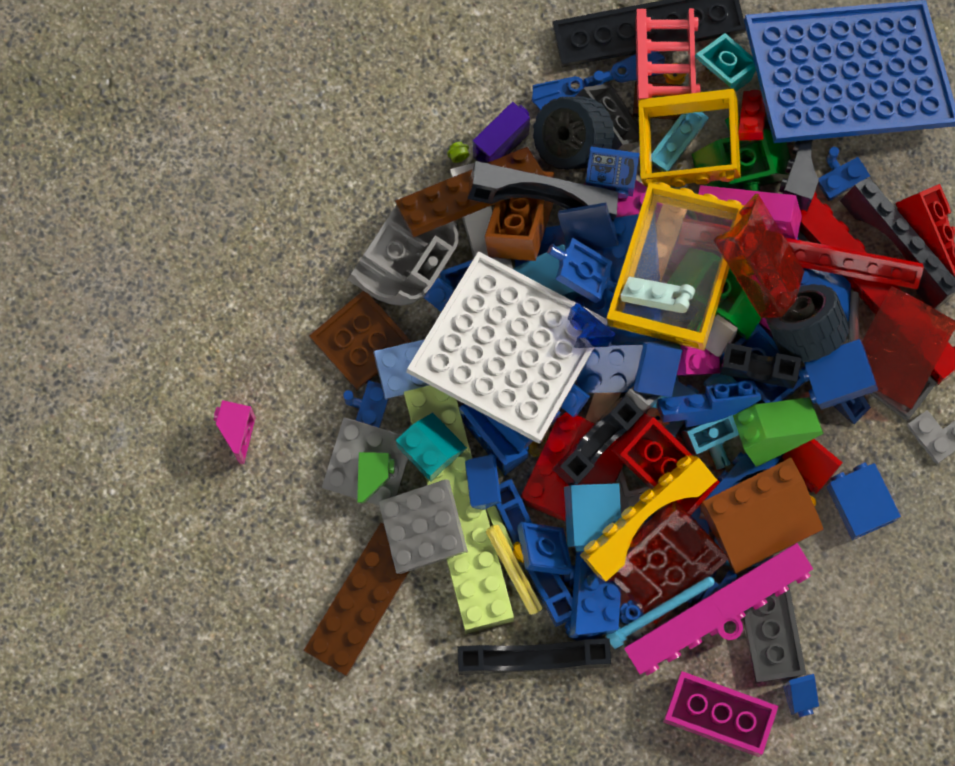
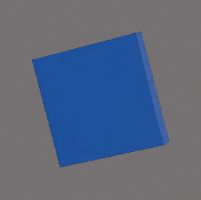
(544, 548)

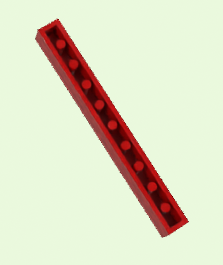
(823, 228)

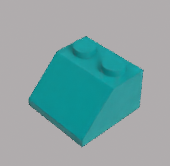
(728, 62)
(430, 446)

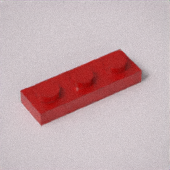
(752, 116)

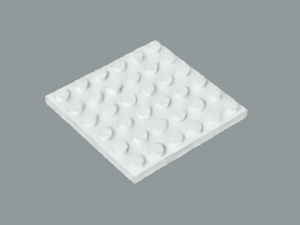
(504, 348)

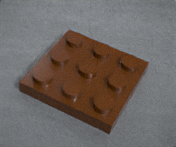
(354, 335)

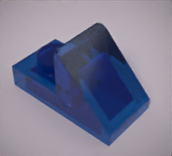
(594, 331)

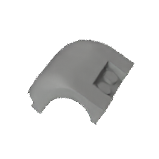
(403, 267)

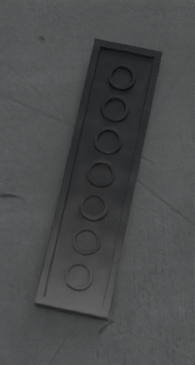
(614, 35)

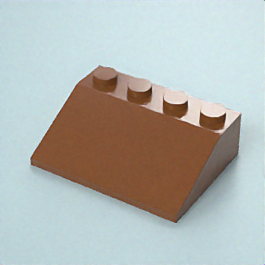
(762, 515)

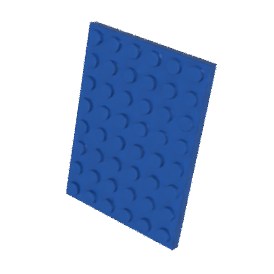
(850, 71)

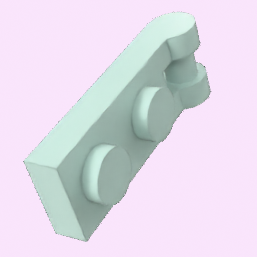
(657, 294)

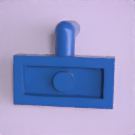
(841, 177)
(372, 405)

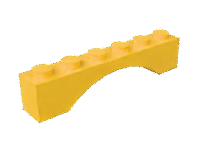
(609, 551)

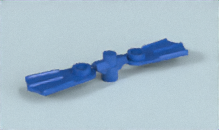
(562, 88)

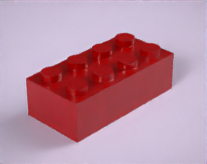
(651, 453)

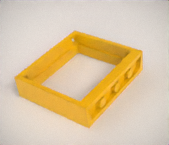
(688, 104)

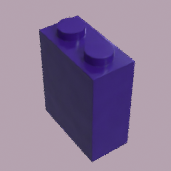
(502, 134)

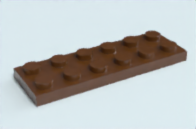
(449, 198)
(357, 606)

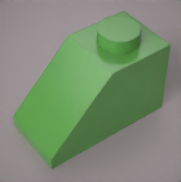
(373, 473)

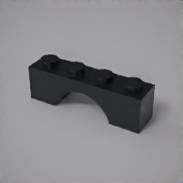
(596, 440)

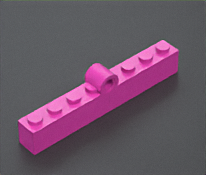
(718, 608)

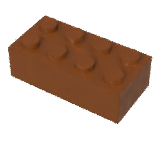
(518, 227)

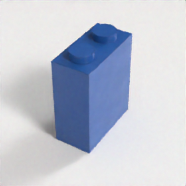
(840, 375)
(863, 500)

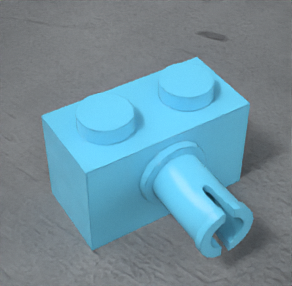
(711, 437)

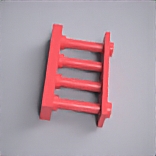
(645, 46)

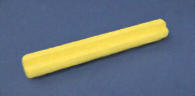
(514, 569)

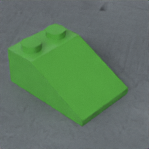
(776, 428)

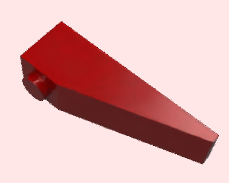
(928, 217)

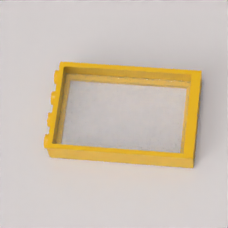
(676, 248)

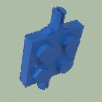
(583, 270)

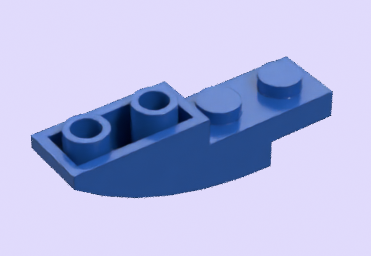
(715, 404)

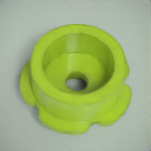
(458, 152)

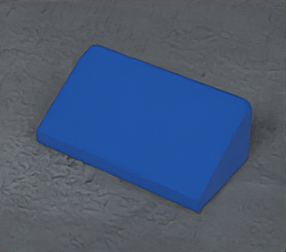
(483, 482)

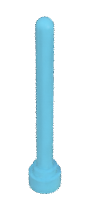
(618, 637)

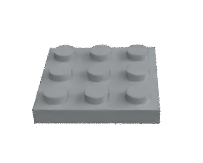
(343, 465)
(423, 526)

